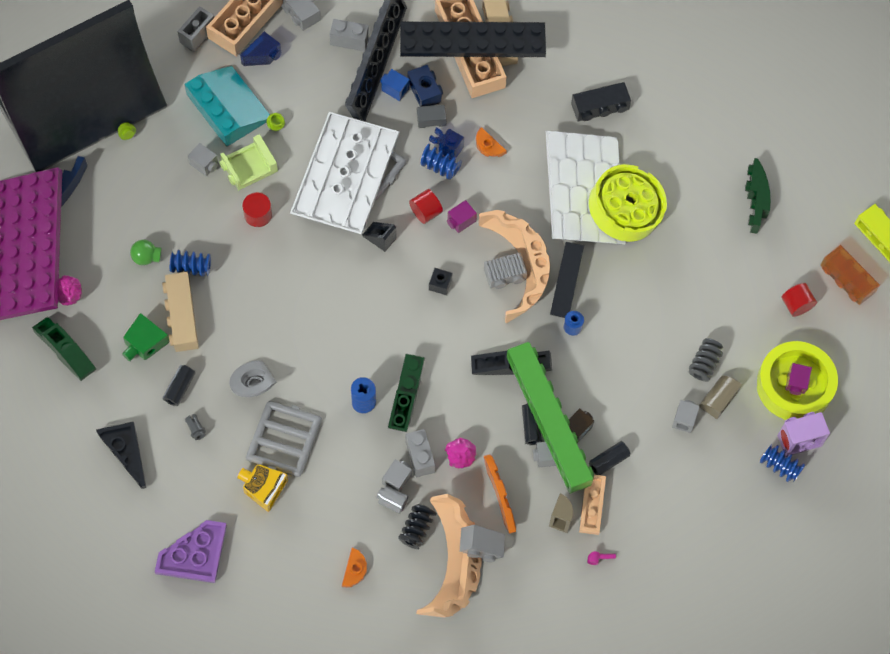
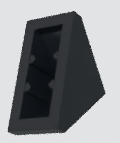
(381, 234)

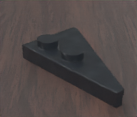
(124, 445)

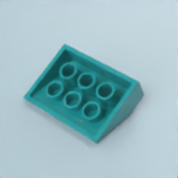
(226, 103)

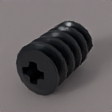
(415, 526)

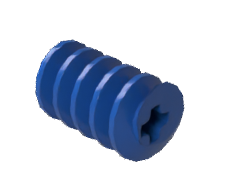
(440, 163)
(190, 263)
(363, 395)
(782, 463)

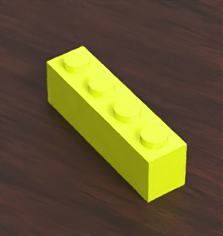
(876, 228)

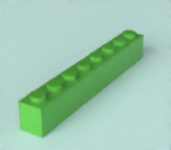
(549, 417)

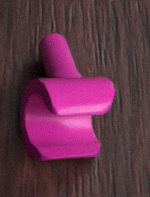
(593, 557)

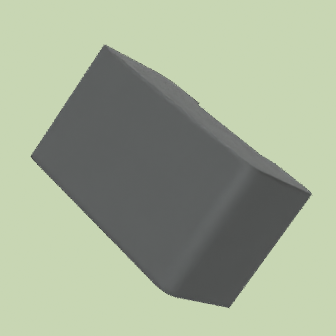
(431, 116)

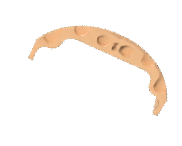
(532, 250)
(462, 571)

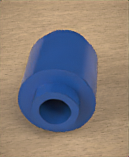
(573, 323)

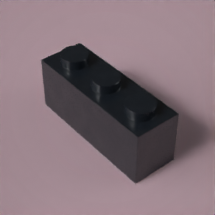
(601, 102)

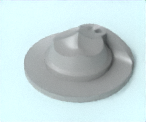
(251, 379)

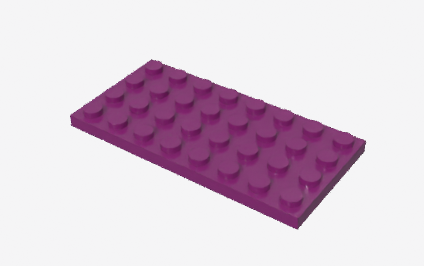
(30, 243)

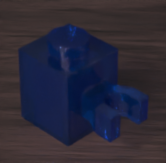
(449, 142)

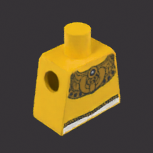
(263, 485)

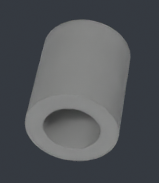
(392, 499)

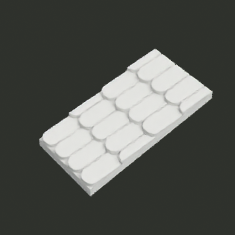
(573, 170)
(345, 173)

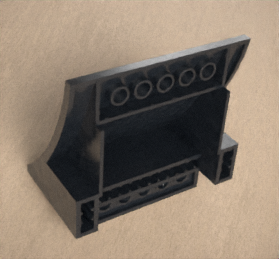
(79, 87)

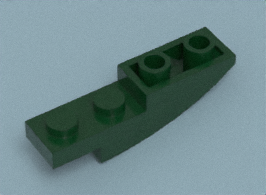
(759, 193)
(65, 348)
(406, 393)

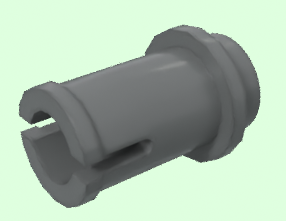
(195, 427)

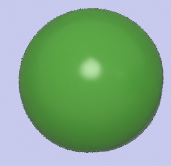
(144, 252)

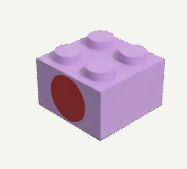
(803, 433)

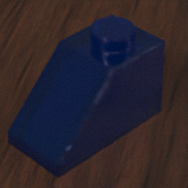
(261, 51)

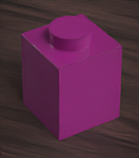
(461, 216)
(798, 379)

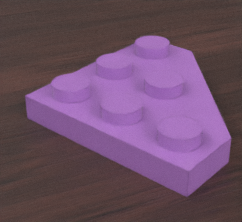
(194, 554)

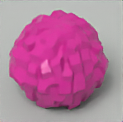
(69, 290)
(461, 453)

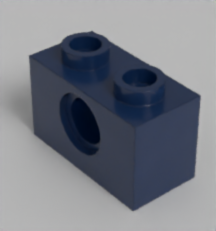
(424, 77)

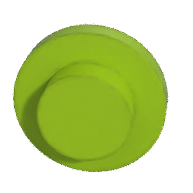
(275, 121)
(126, 131)

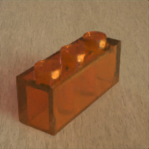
(849, 275)

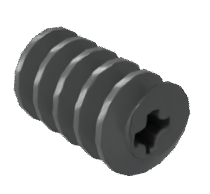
(706, 359)

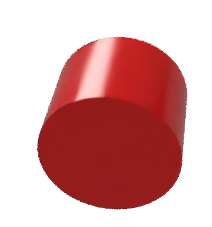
(426, 206)
(257, 209)
(799, 299)

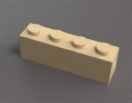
(498, 12)
(181, 312)

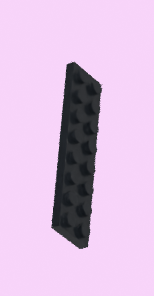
(472, 39)
(375, 58)

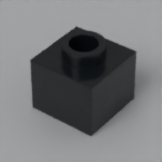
(440, 286)

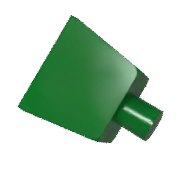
(144, 339)

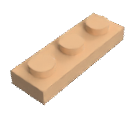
(592, 506)

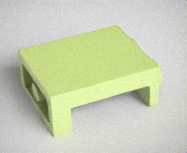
(249, 164)

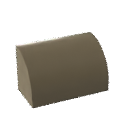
(720, 396)
(561, 514)

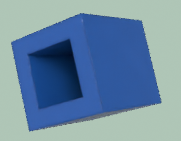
(395, 84)

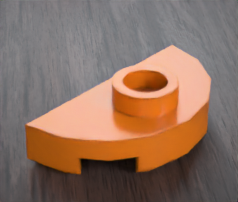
(488, 145)
(355, 569)

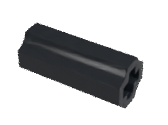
(179, 385)
(531, 430)
(609, 458)

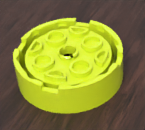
(619, 217)
(774, 373)

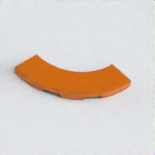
(500, 493)

